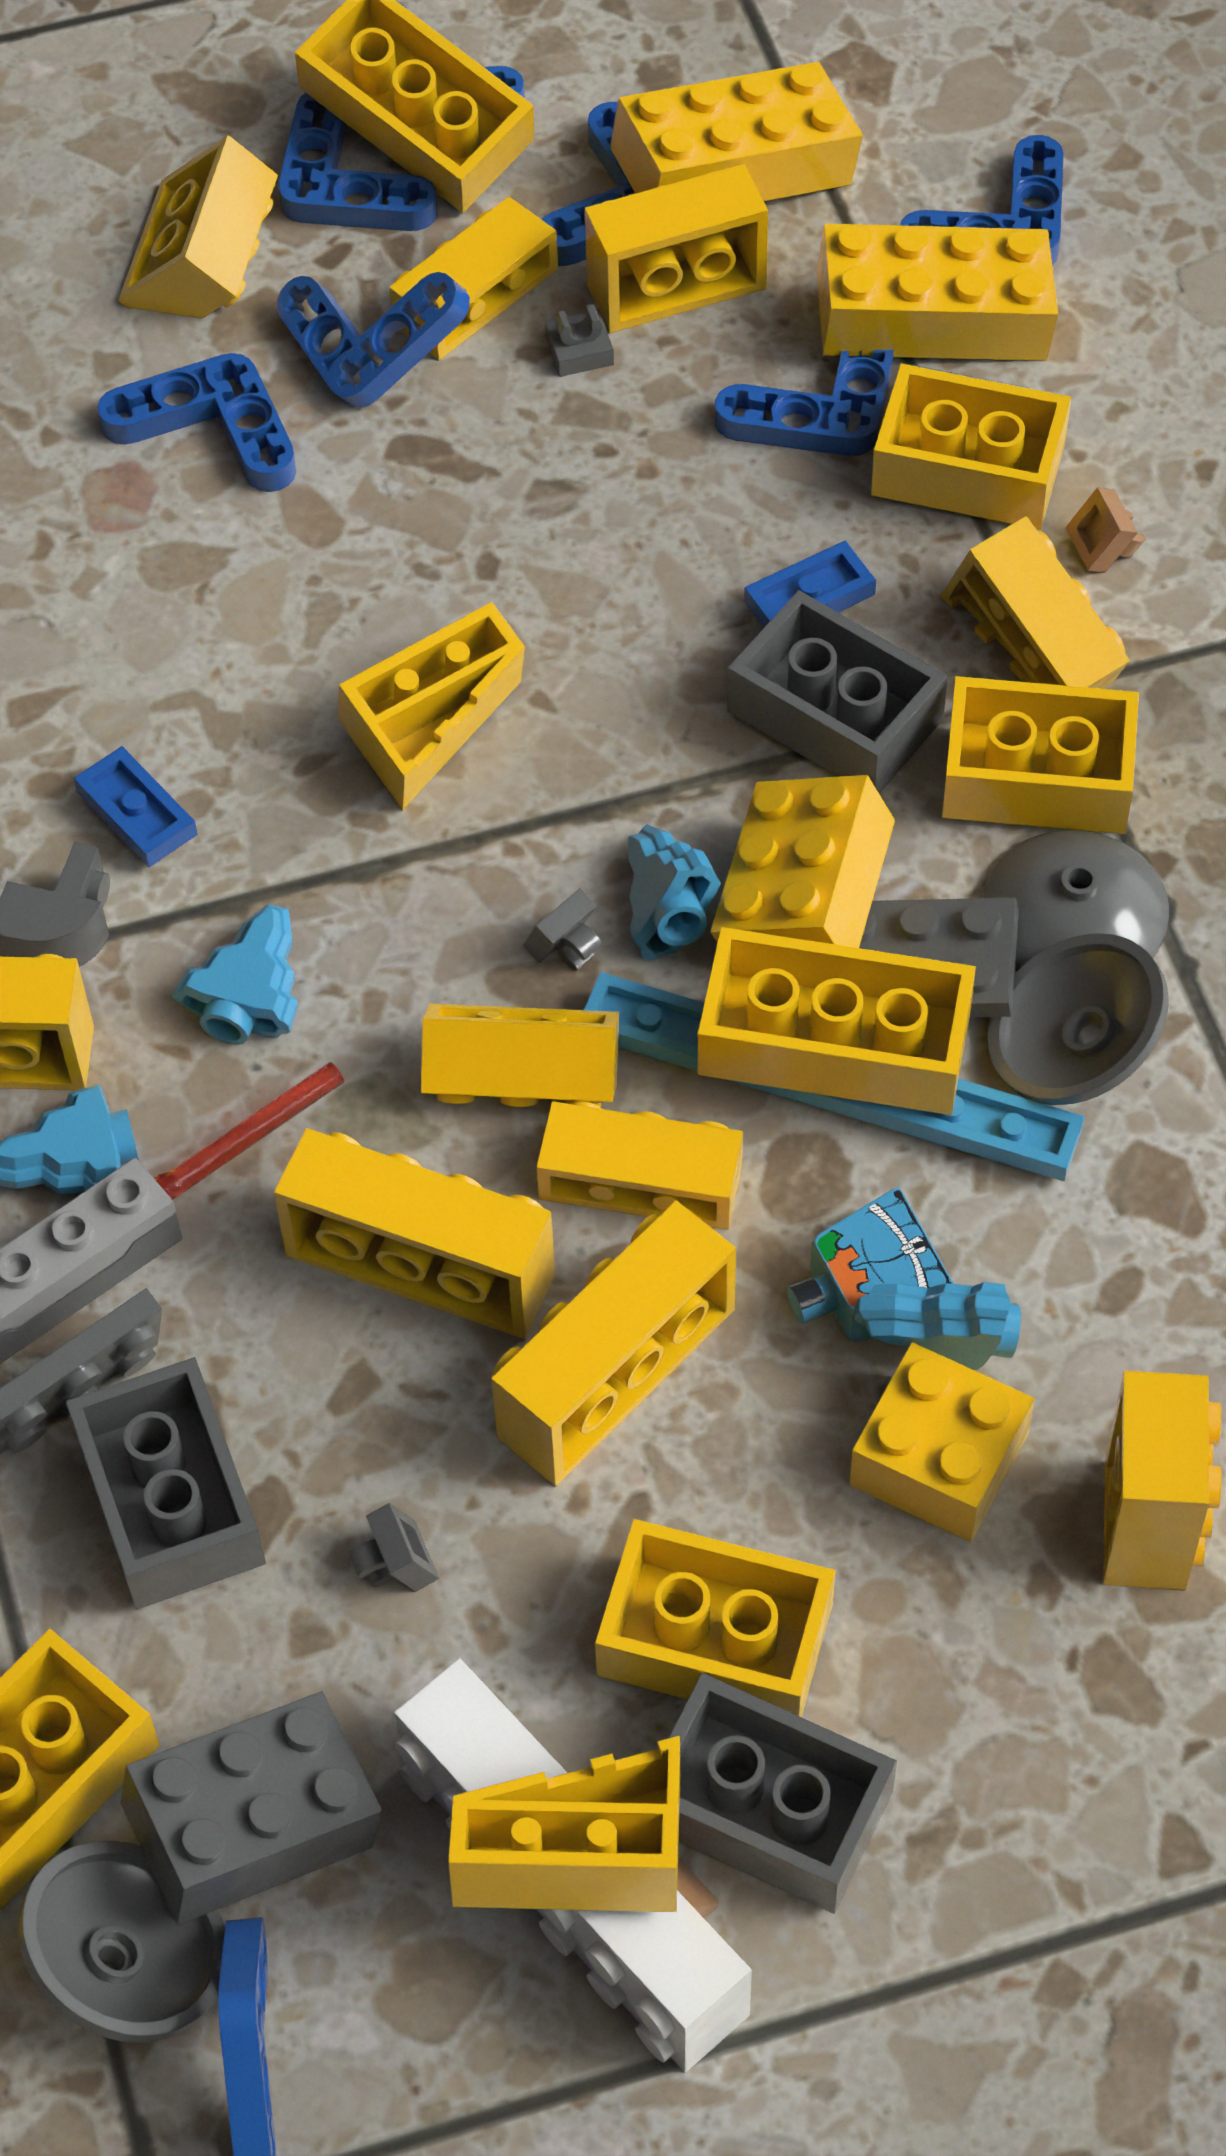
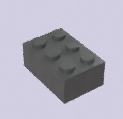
(836, 692)
(166, 1483)
(777, 1792)
(249, 1807)

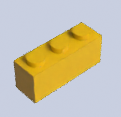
(494, 261)
(519, 1054)
(639, 1162)

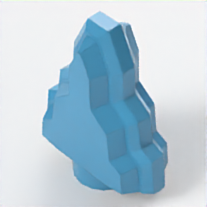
(668, 892)
(246, 982)
(69, 1145)
(948, 1319)

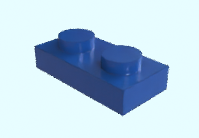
(831, 577)
(135, 806)

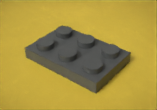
(954, 931)
(113, 1344)

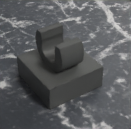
(579, 341)
(566, 932)
(394, 1552)

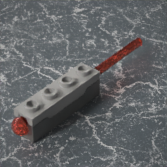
(120, 1225)

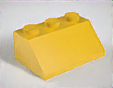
(201, 233)

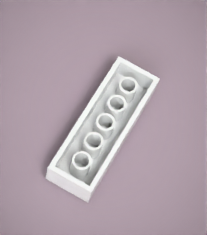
(660, 1965)

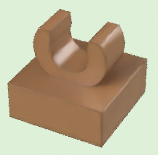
(1103, 530)

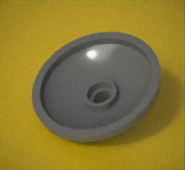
(1120, 897)
(1079, 1019)
(108, 1907)

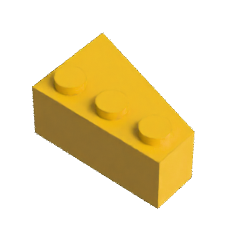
(1036, 610)
(430, 699)
(572, 1839)

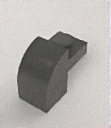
(58, 921)

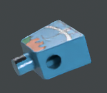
(863, 1250)

